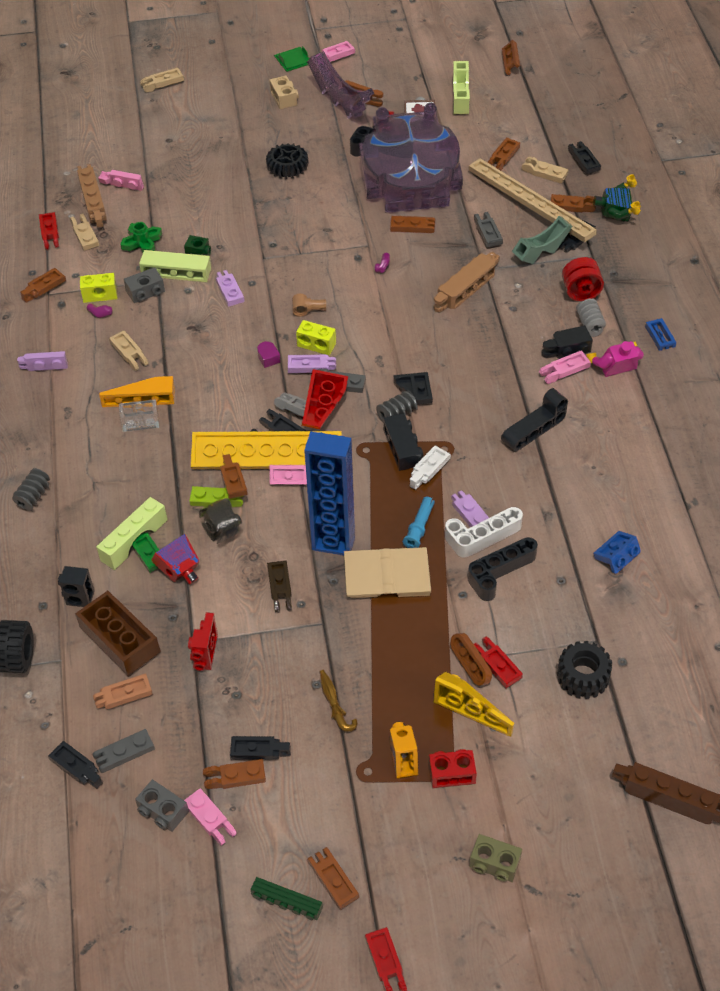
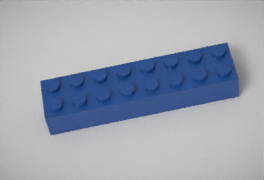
(330, 492)

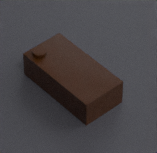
(118, 632)

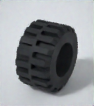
(15, 646)
(584, 655)

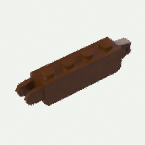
(669, 792)

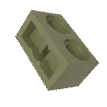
(497, 852)

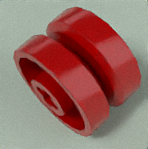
(582, 279)

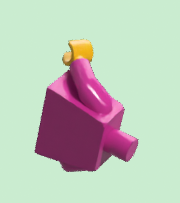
(618, 358)

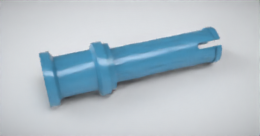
(417, 528)

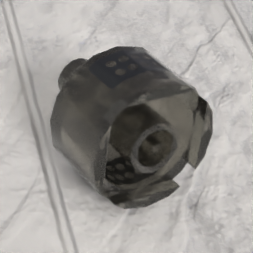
(220, 520)

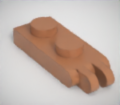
(123, 692)

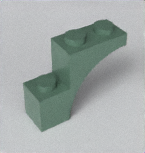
(549, 240)

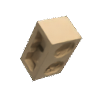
(283, 92)

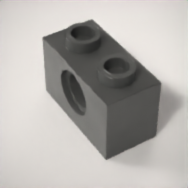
(144, 285)

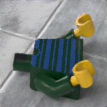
(617, 201)

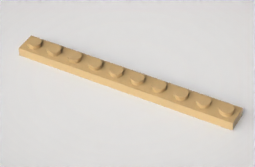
(530, 198)

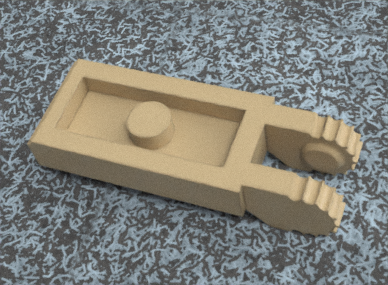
(161, 79)
(544, 170)
(84, 233)
(128, 349)

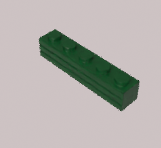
(286, 898)

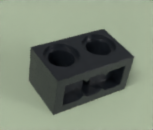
(76, 586)

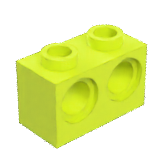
(316, 337)

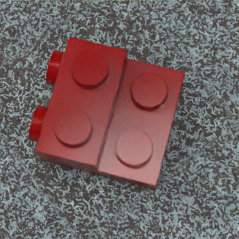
(204, 643)

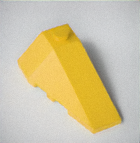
(463, 699)

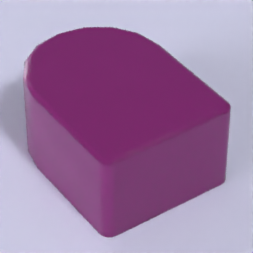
(268, 354)

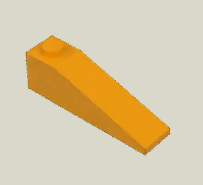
(150, 389)

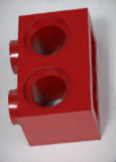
(453, 774)

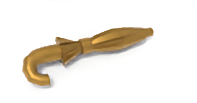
(337, 712)

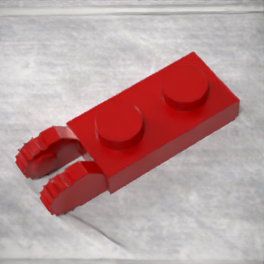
(49, 229)
(499, 663)
(385, 958)

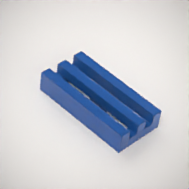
(657, 335)

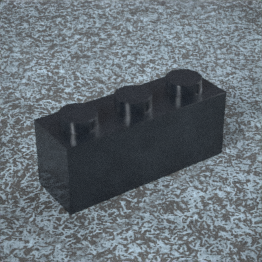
(402, 441)

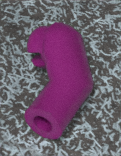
(384, 263)
(99, 312)

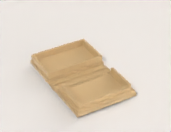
(387, 572)

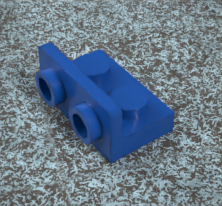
(618, 551)

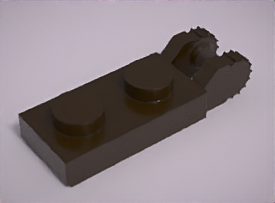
(279, 583)

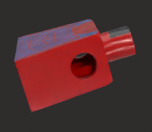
(177, 560)

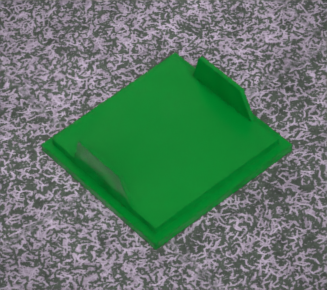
(293, 58)

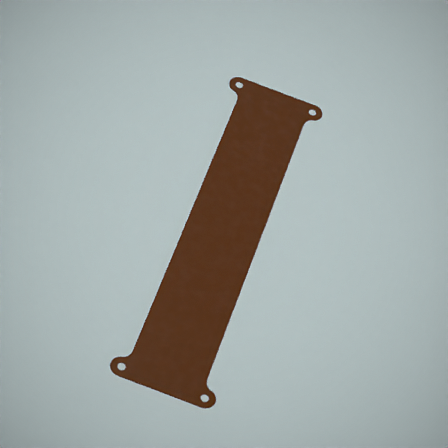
(407, 632)

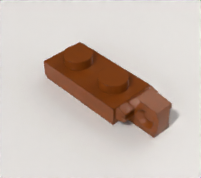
(42, 284)
(233, 478)

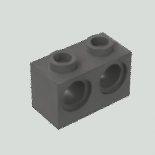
(165, 802)

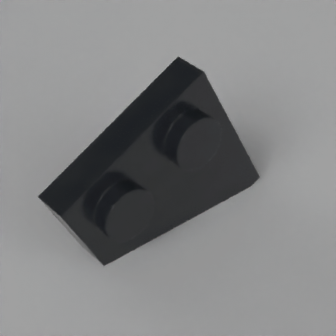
(417, 384)

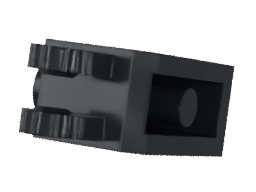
(568, 342)

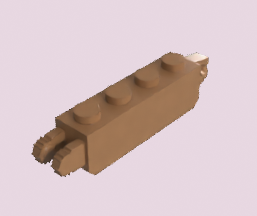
(91, 195)
(466, 282)

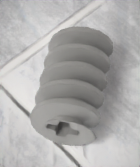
(591, 316)

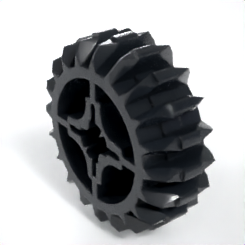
(287, 160)

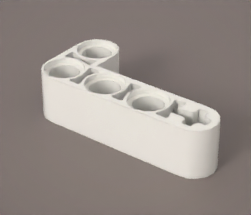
(484, 534)

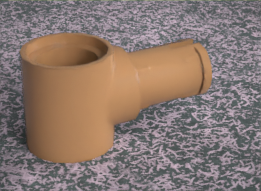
(303, 305)

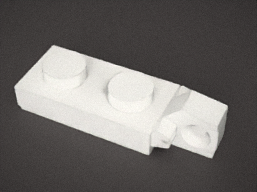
(428, 466)

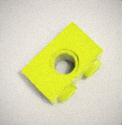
(98, 287)

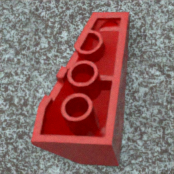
(322, 397)

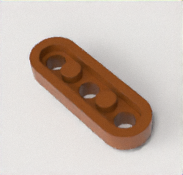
(471, 659)

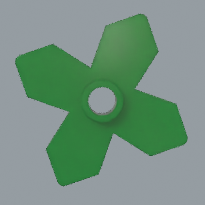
(141, 237)

